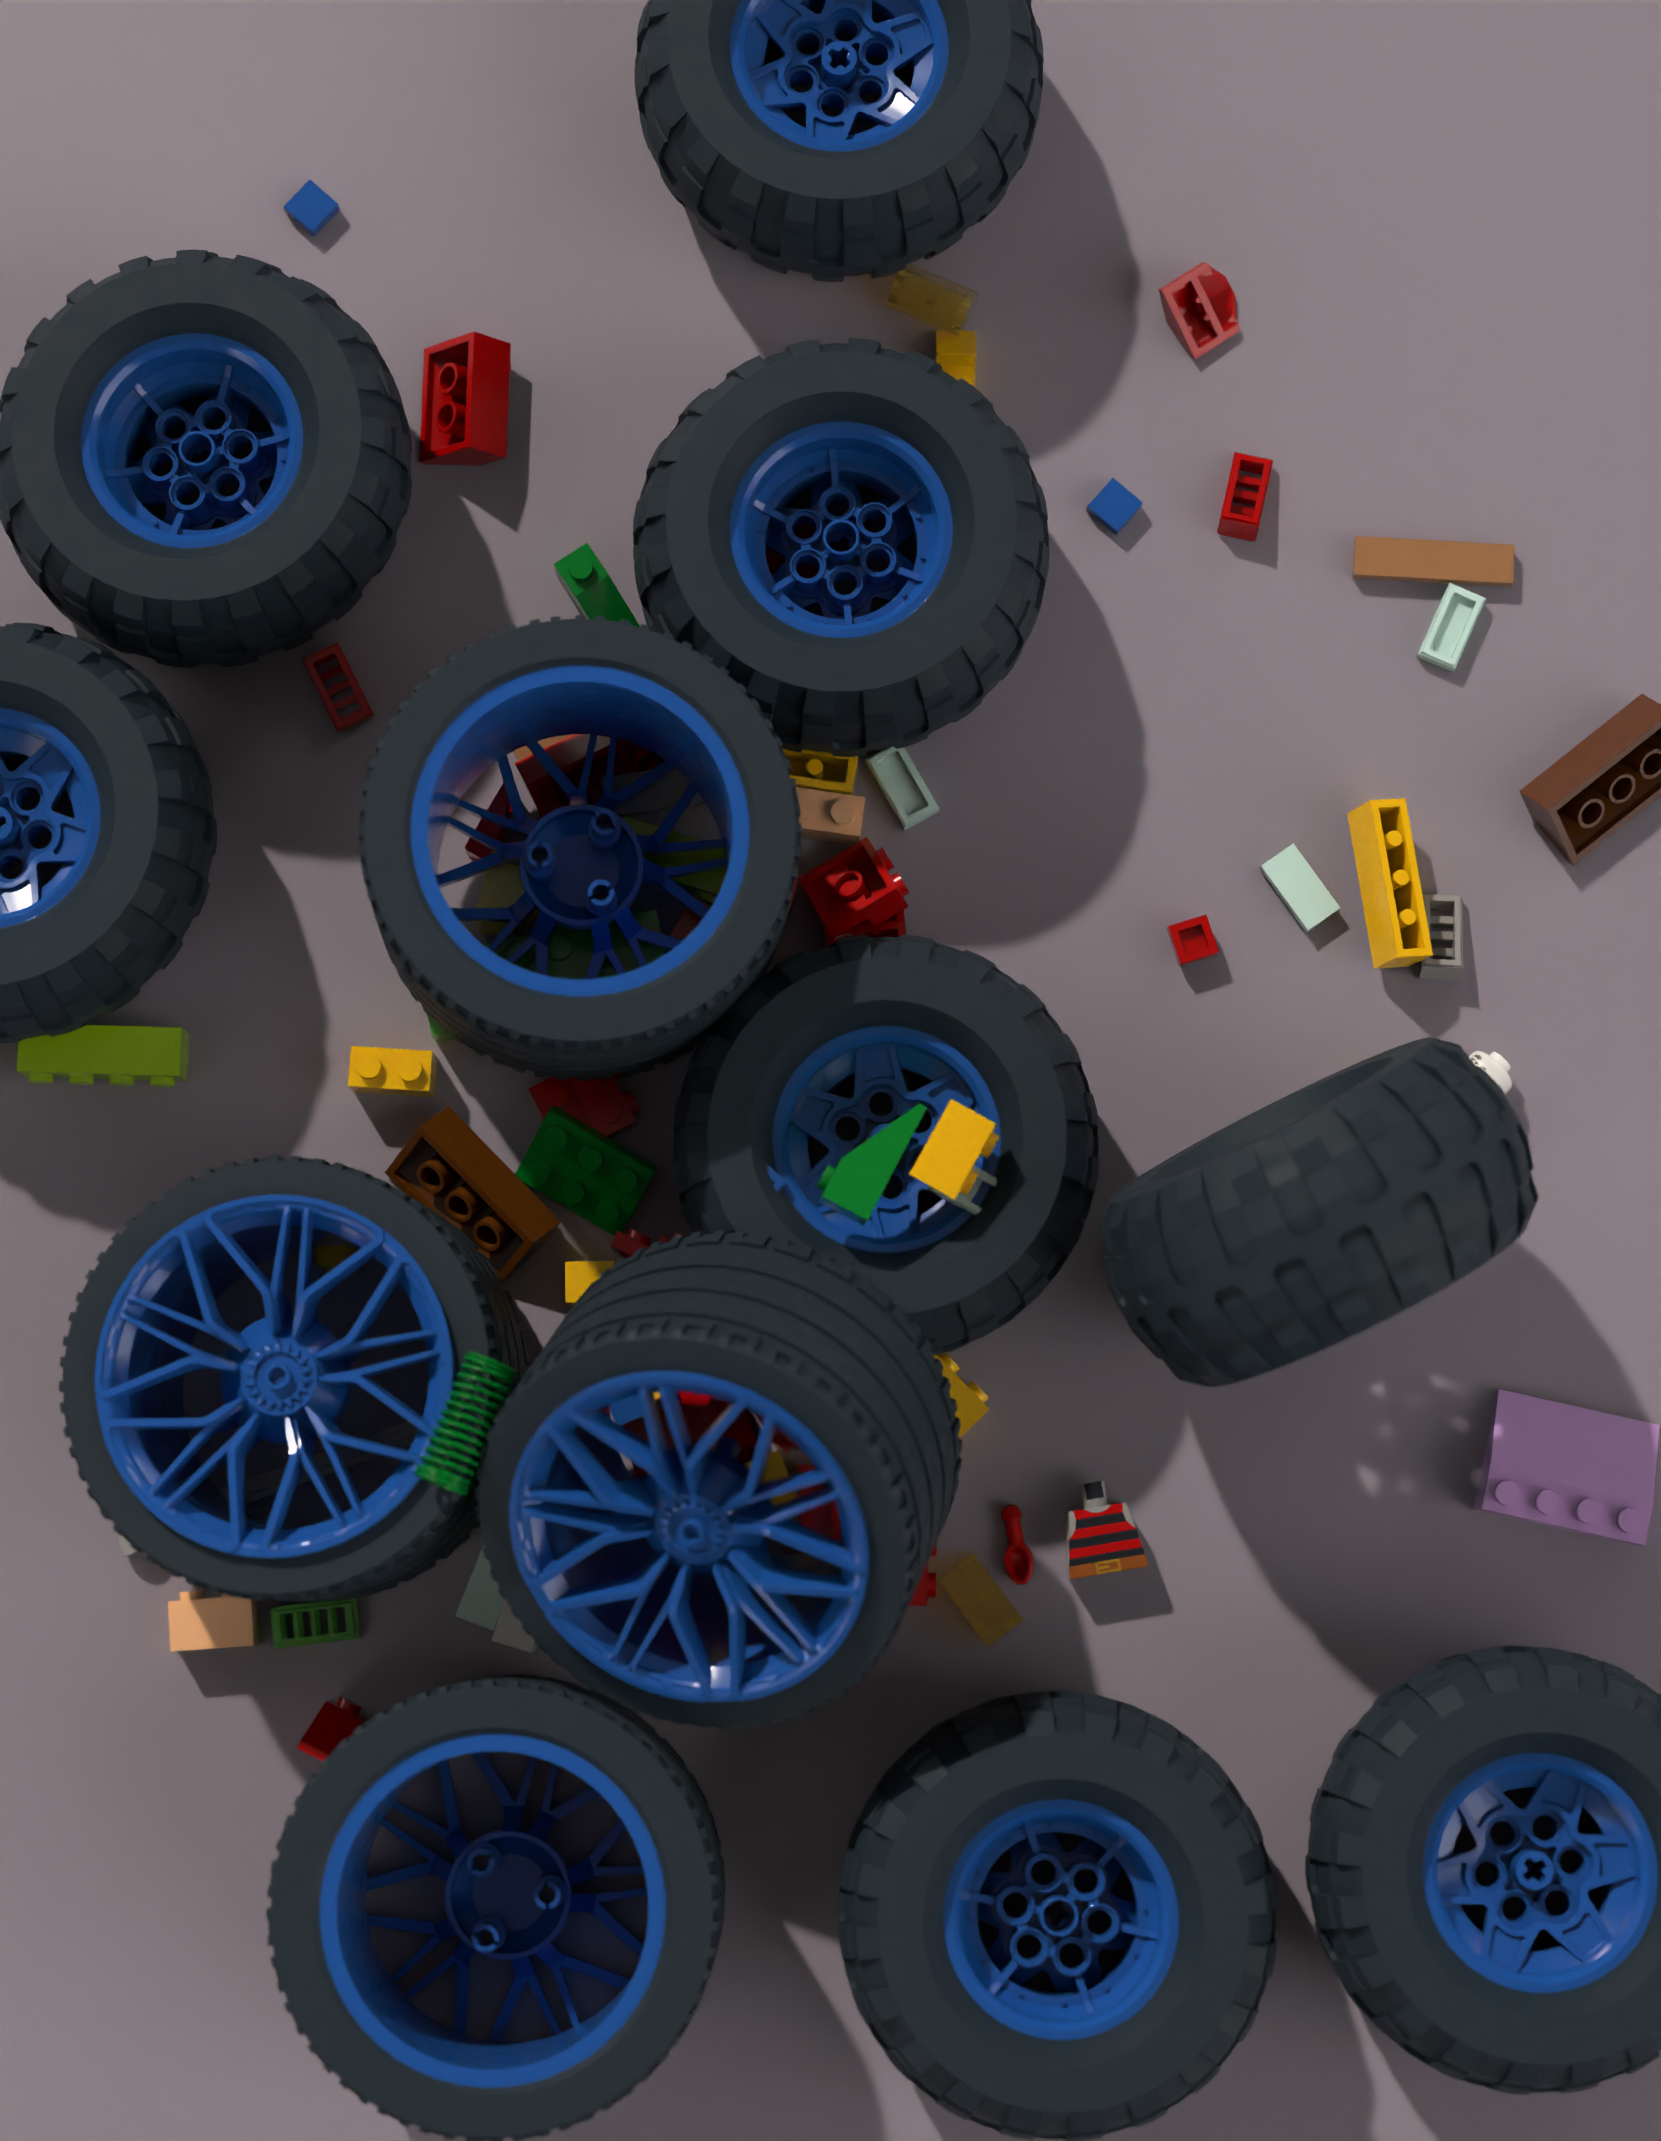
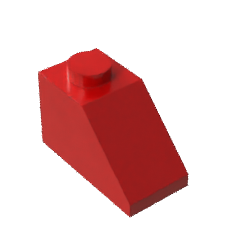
(330, 1727)

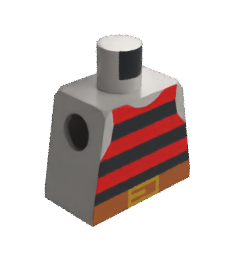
(1101, 1536)

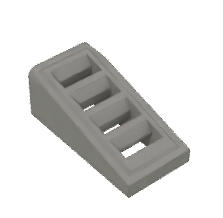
(1445, 962)

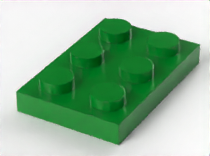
(586, 1171)

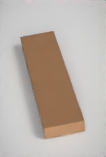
(1433, 561)

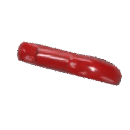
(1017, 1557)

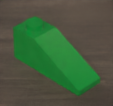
(592, 586)
(864, 1172)

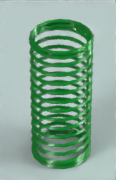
(438, 1475)

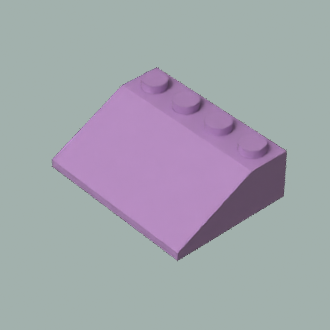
(1569, 1468)

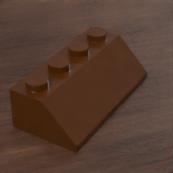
(1600, 781)
(474, 1190)

